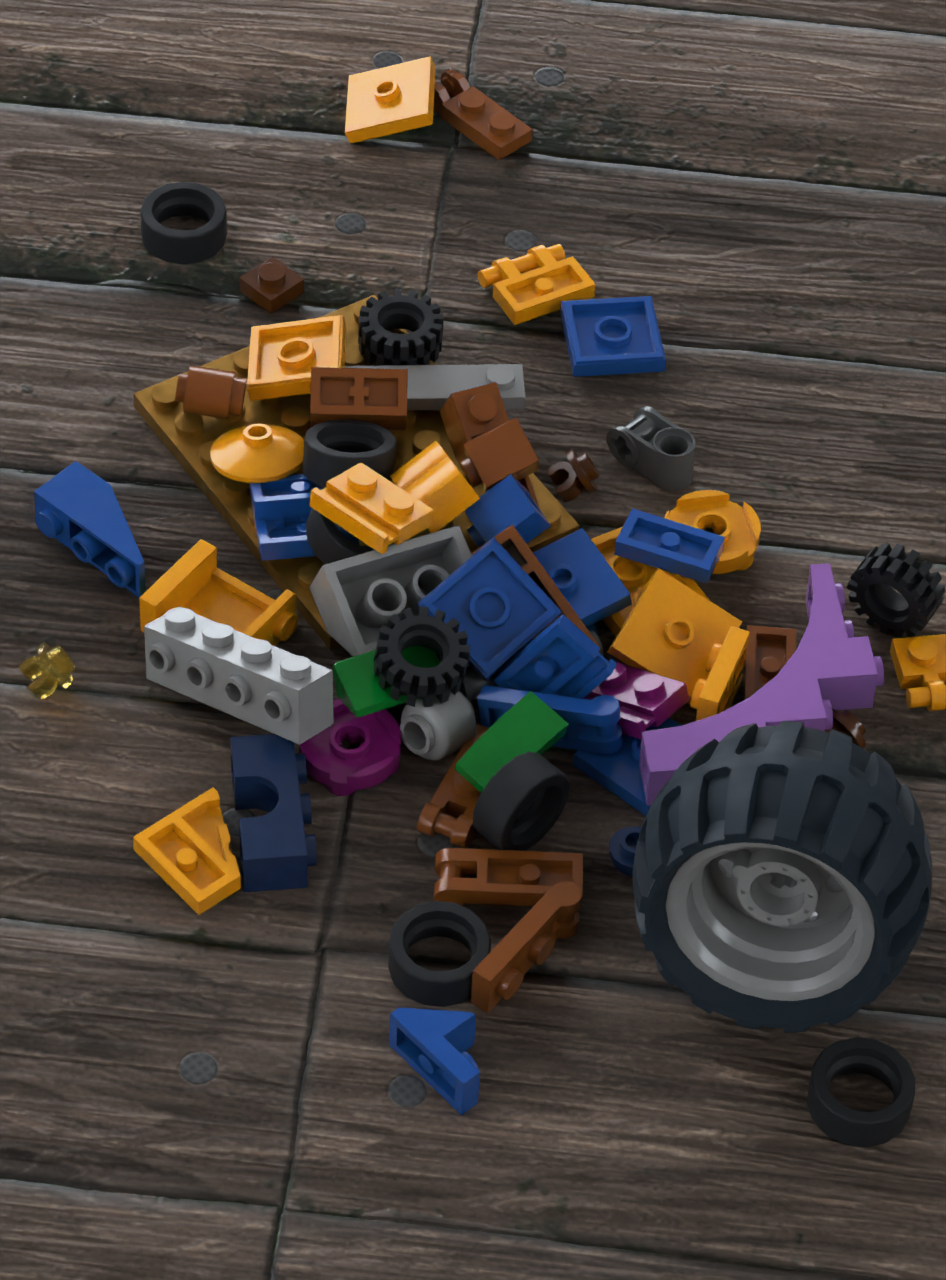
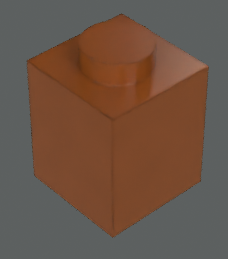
(498, 455)

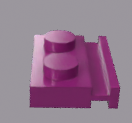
(643, 697)

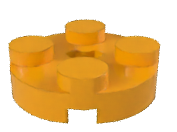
(737, 524)

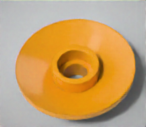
(258, 453)

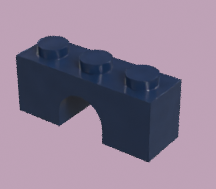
(272, 845)

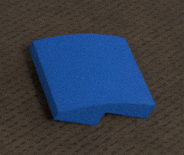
(281, 517)

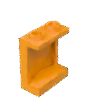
(216, 595)

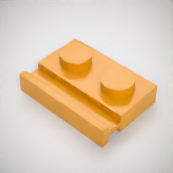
(371, 508)
(725, 675)

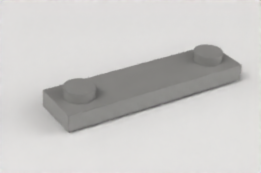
(433, 384)

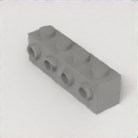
(239, 674)

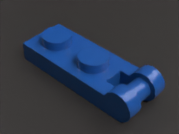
(599, 712)

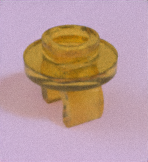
(52, 665)

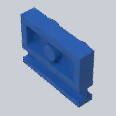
(557, 663)

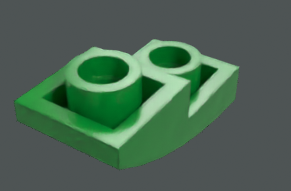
(522, 729)

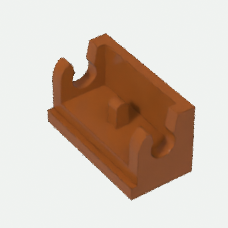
(359, 394)

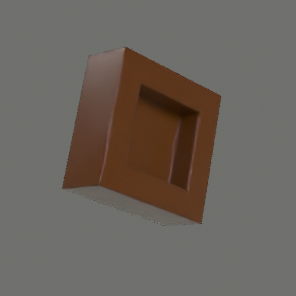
(271, 285)

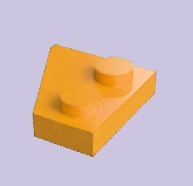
(193, 852)

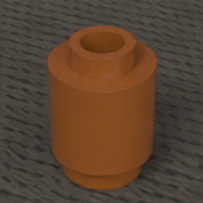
(211, 392)

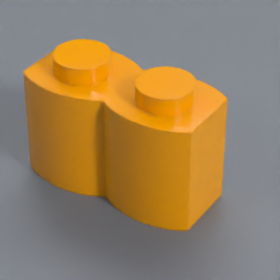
(437, 483)

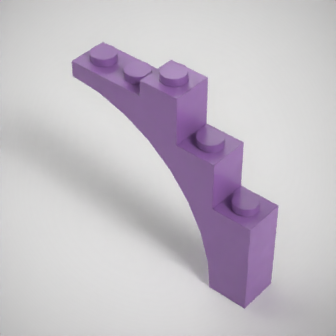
(822, 675)

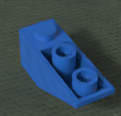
(87, 519)

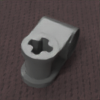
(658, 449)

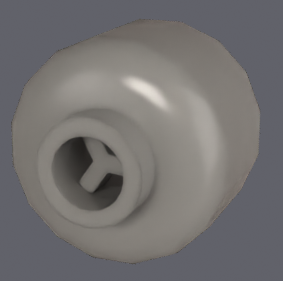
(438, 729)

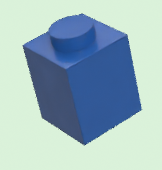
(503, 506)

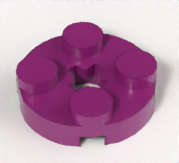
(357, 768)

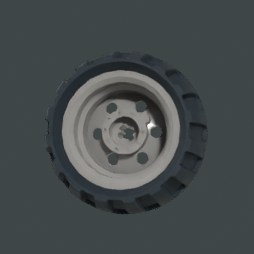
(782, 877)

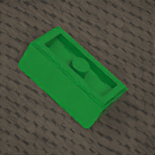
(360, 687)

